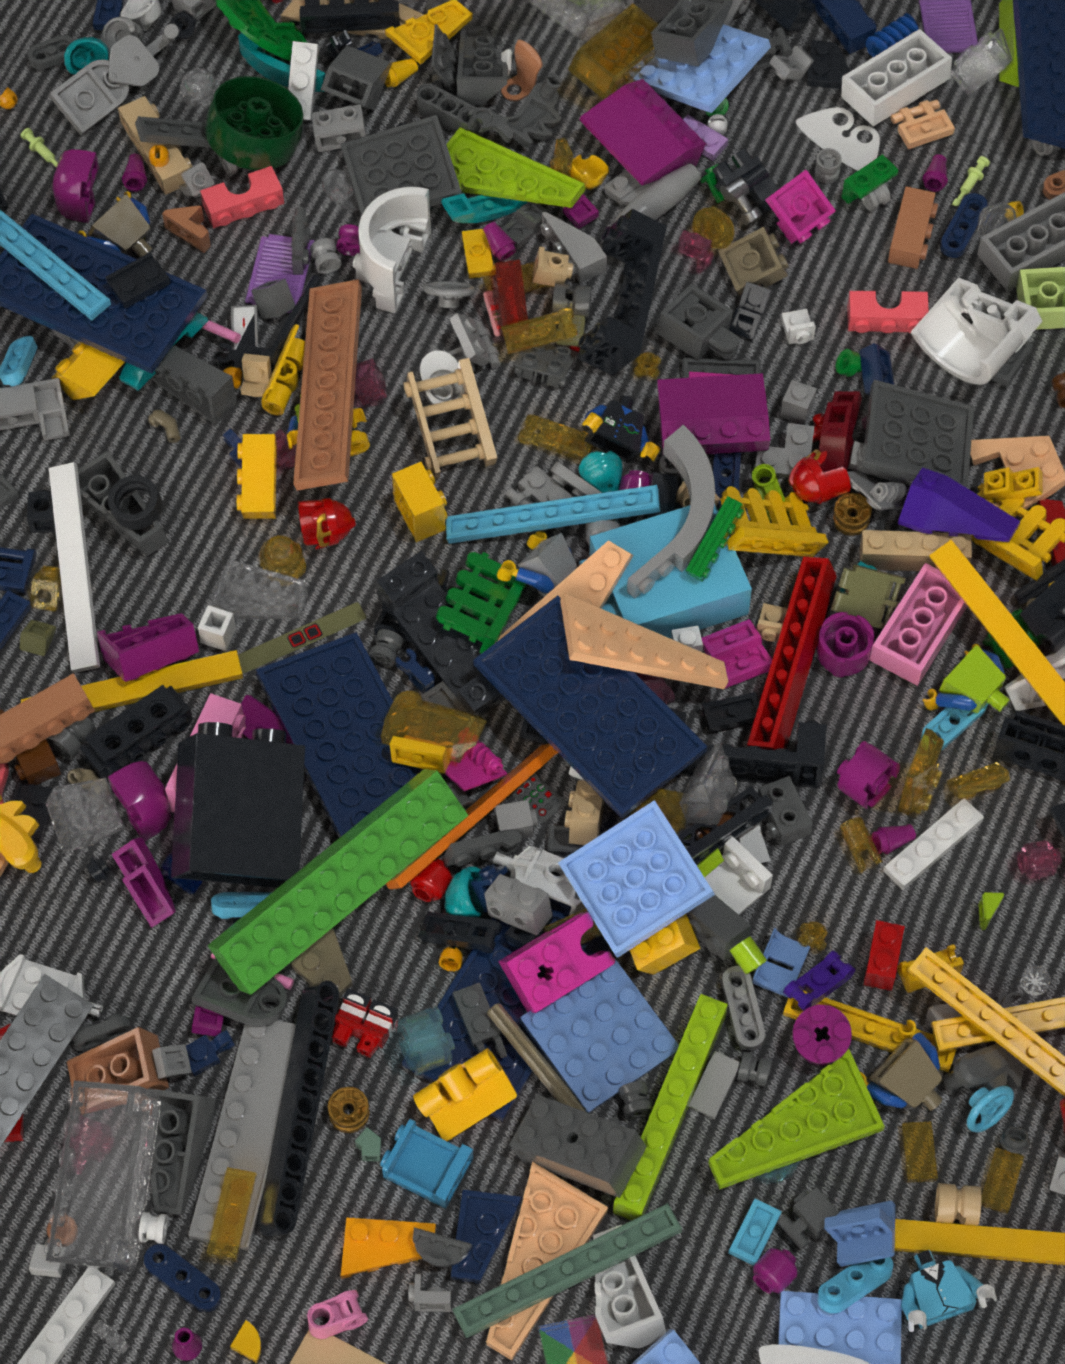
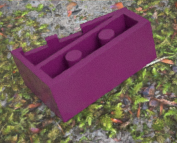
(148, 647)

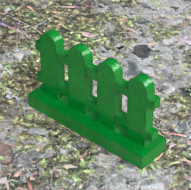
(483, 610)

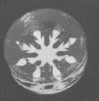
(1035, 980)

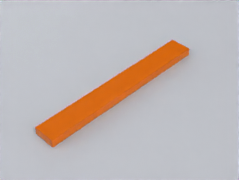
(477, 812)

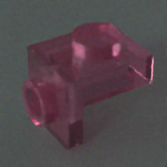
(696, 247)
(285, 456)

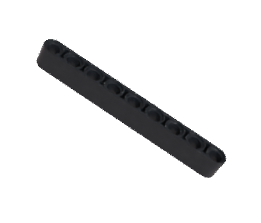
(297, 1121)

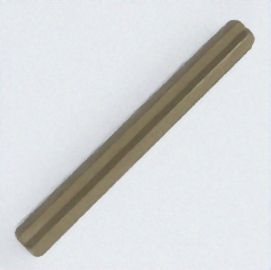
(532, 1057)

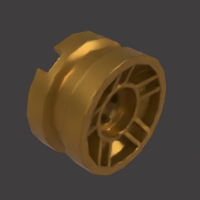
(847, 505)
(338, 1104)

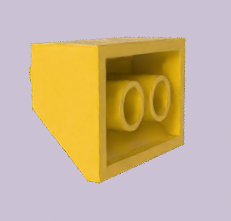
(86, 371)

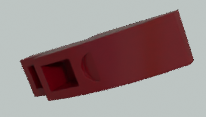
(838, 429)

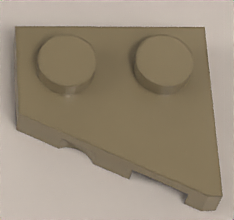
(324, 962)

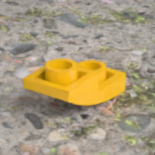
(1013, 485)

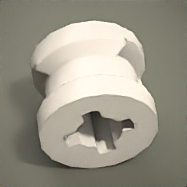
(153, 1228)

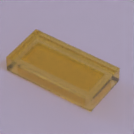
(919, 1152)

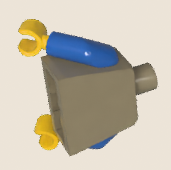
(123, 227)
(908, 1073)

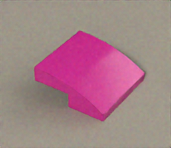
(740, 650)

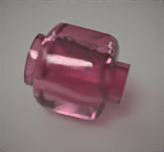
(1038, 859)

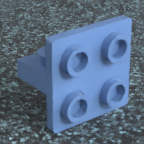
(863, 1233)

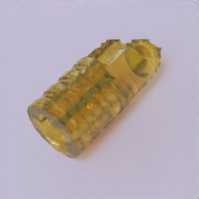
(858, 840)

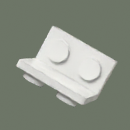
(739, 878)

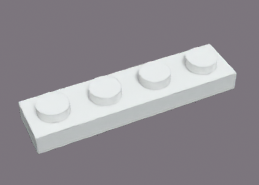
(933, 844)
(69, 1319)

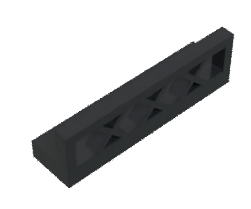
(734, 827)

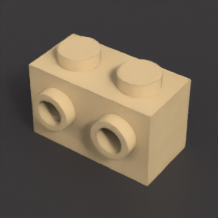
(586, 814)

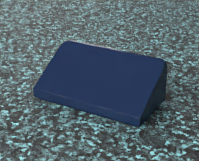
(875, 366)

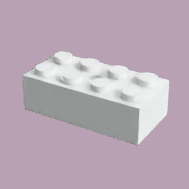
(896, 77)

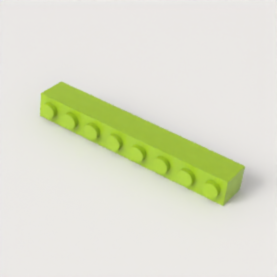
(672, 1105)

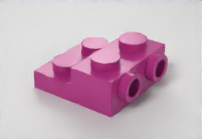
(800, 207)

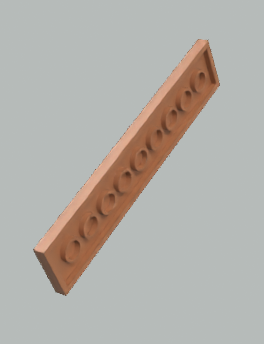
(328, 385)

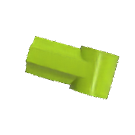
(766, 470)
(748, 955)

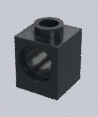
(40, 521)

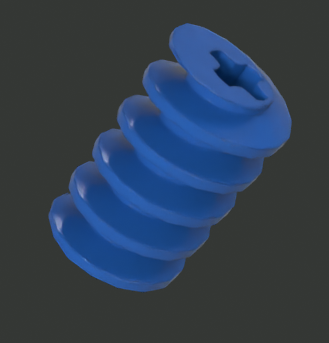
(891, 34)

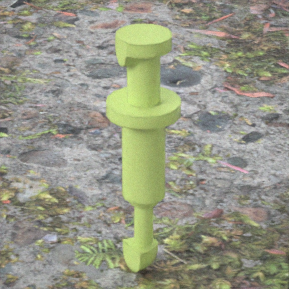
(37, 144)
(974, 175)

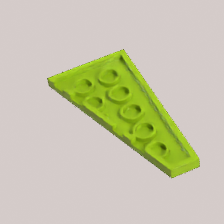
(502, 173)
(812, 1120)

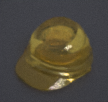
(715, 226)
(283, 556)

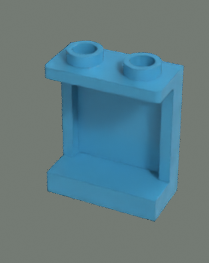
(426, 1164)

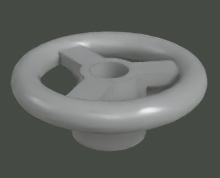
(449, 292)

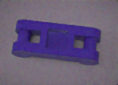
(819, 981)

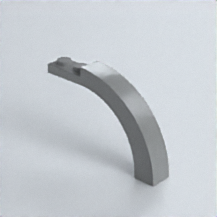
(693, 464)

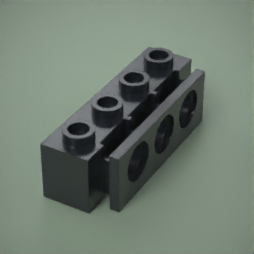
(136, 731)
(1036, 755)

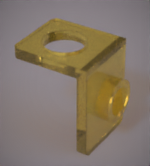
(48, 579)

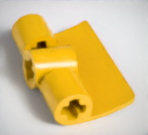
(285, 375)
(465, 1094)

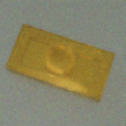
(562, 157)
(1001, 1180)

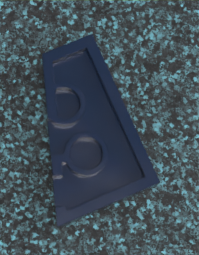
(483, 1224)

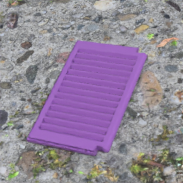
(949, 23)
(275, 263)

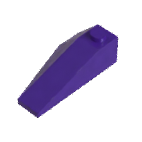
(947, 506)

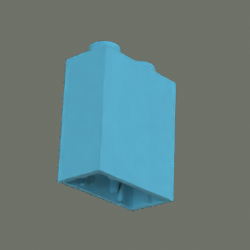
(678, 598)

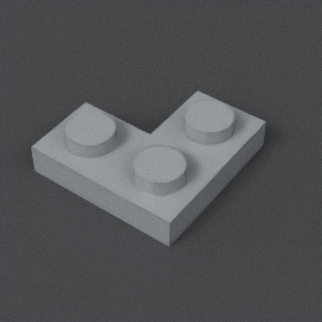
(797, 446)

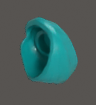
(83, 52)
(602, 470)
(461, 896)

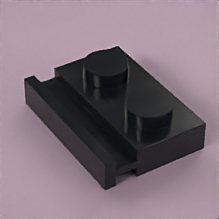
(138, 280)
(34, 799)

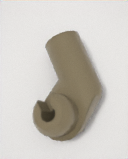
(162, 418)

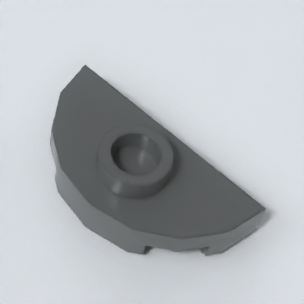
(439, 1249)

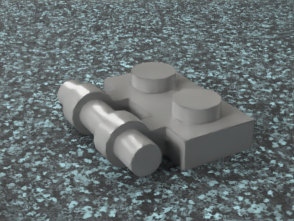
(475, 341)
(538, 487)

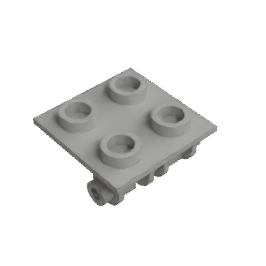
(878, 494)

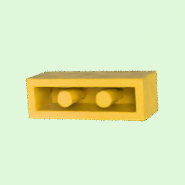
(257, 476)

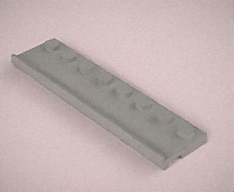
(246, 1123)

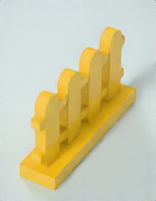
(778, 536)
(1019, 551)

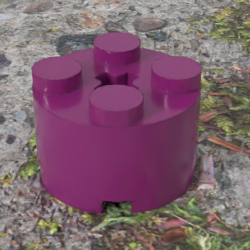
(845, 644)
(867, 775)
(820, 1018)

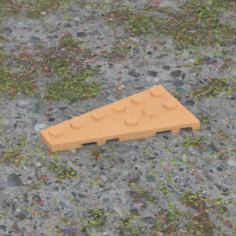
(590, 581)
(616, 643)
(549, 1224)

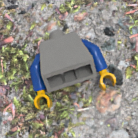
(544, 566)

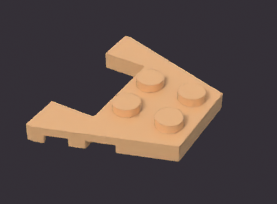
(1023, 454)

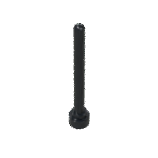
(274, 350)

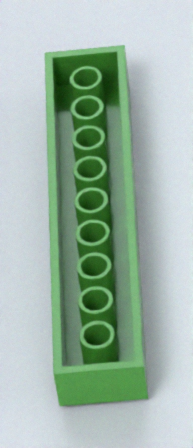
(337, 881)

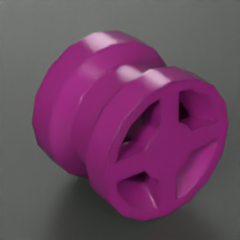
(349, 240)

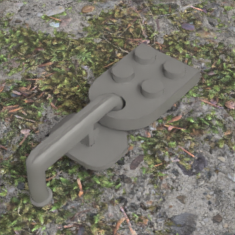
(92, 96)

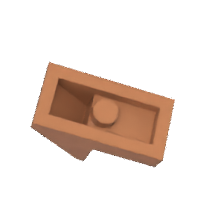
(187, 225)

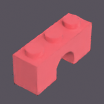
(225, 207)
(868, 316)

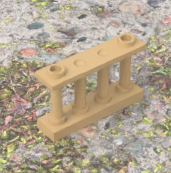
(470, 400)

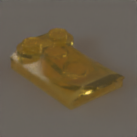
(432, 724)
(922, 775)

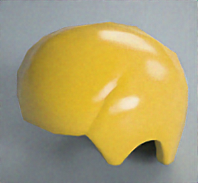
(589, 171)

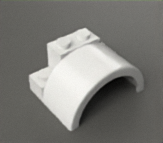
(385, 252)
(980, 348)

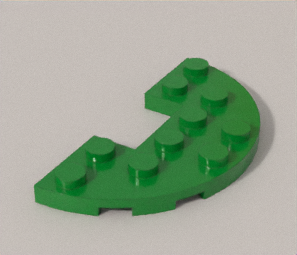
(257, 24)

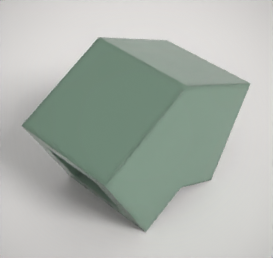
(370, 1145)

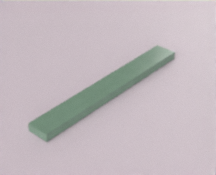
(567, 1270)

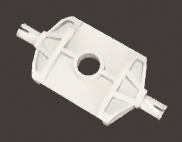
(535, 868)
(22, 977)

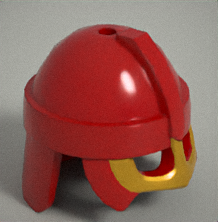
(815, 485)
(324, 522)

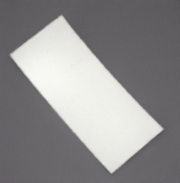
(754, 843)

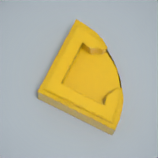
(247, 1342)

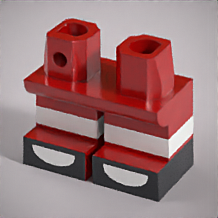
(364, 1020)

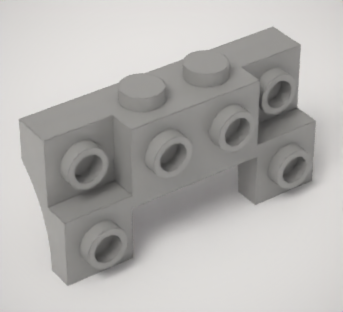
(35, 404)

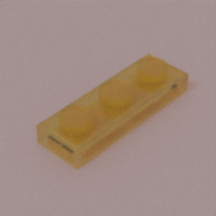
(231, 1214)

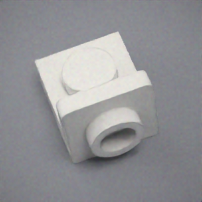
(798, 326)

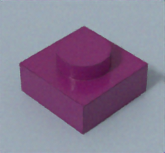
(581, 213)
(206, 1022)

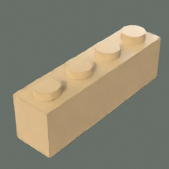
(168, 176)
(906, 549)

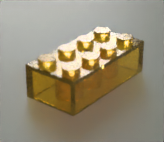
(616, 52)

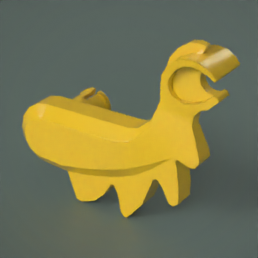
(16, 837)

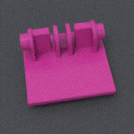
(476, 768)

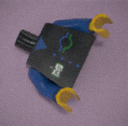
(619, 430)

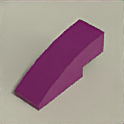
(144, 881)

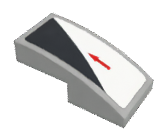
(245, 322)

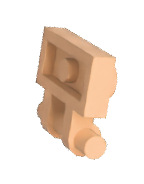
(923, 129)

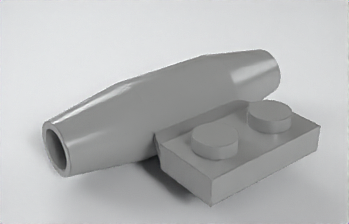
(655, 197)

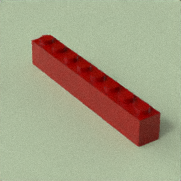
(793, 654)

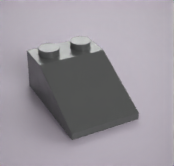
(690, 30)

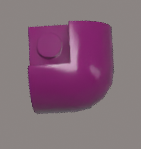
(74, 184)
(142, 797)

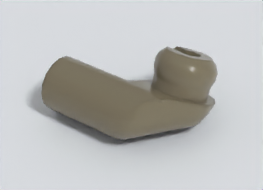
(81, 775)

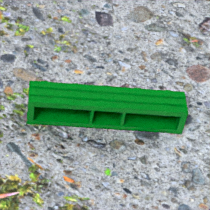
(715, 539)

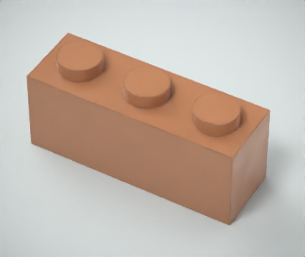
(913, 228)

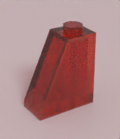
(508, 293)

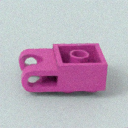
(563, 962)

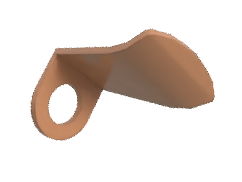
(527, 65)

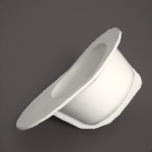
(142, 12)
(438, 364)

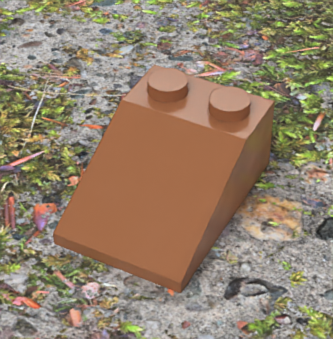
(120, 1061)

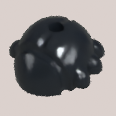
(184, 20)

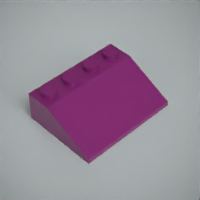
(643, 132)
(720, 411)

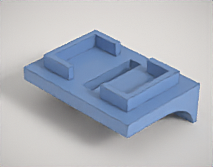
(783, 951)

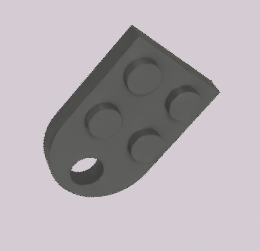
(223, 997)

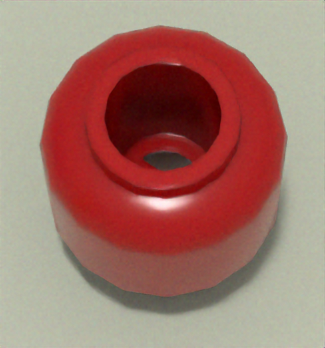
(431, 881)

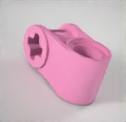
(338, 1313)

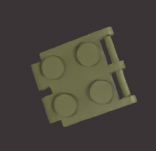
(867, 594)

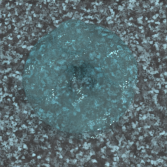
(424, 1040)

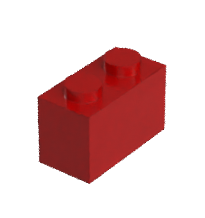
(884, 955)

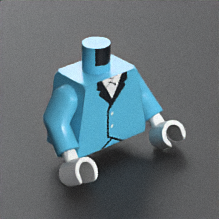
(941, 1292)

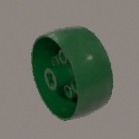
(260, 108)

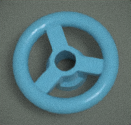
(986, 1104)

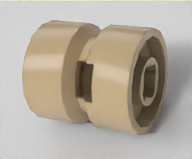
(958, 1204)

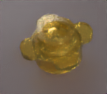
(647, 359)
(813, 935)

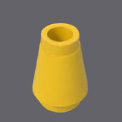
(400, 72)

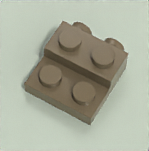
(754, 260)

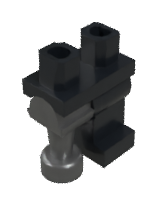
(749, 179)

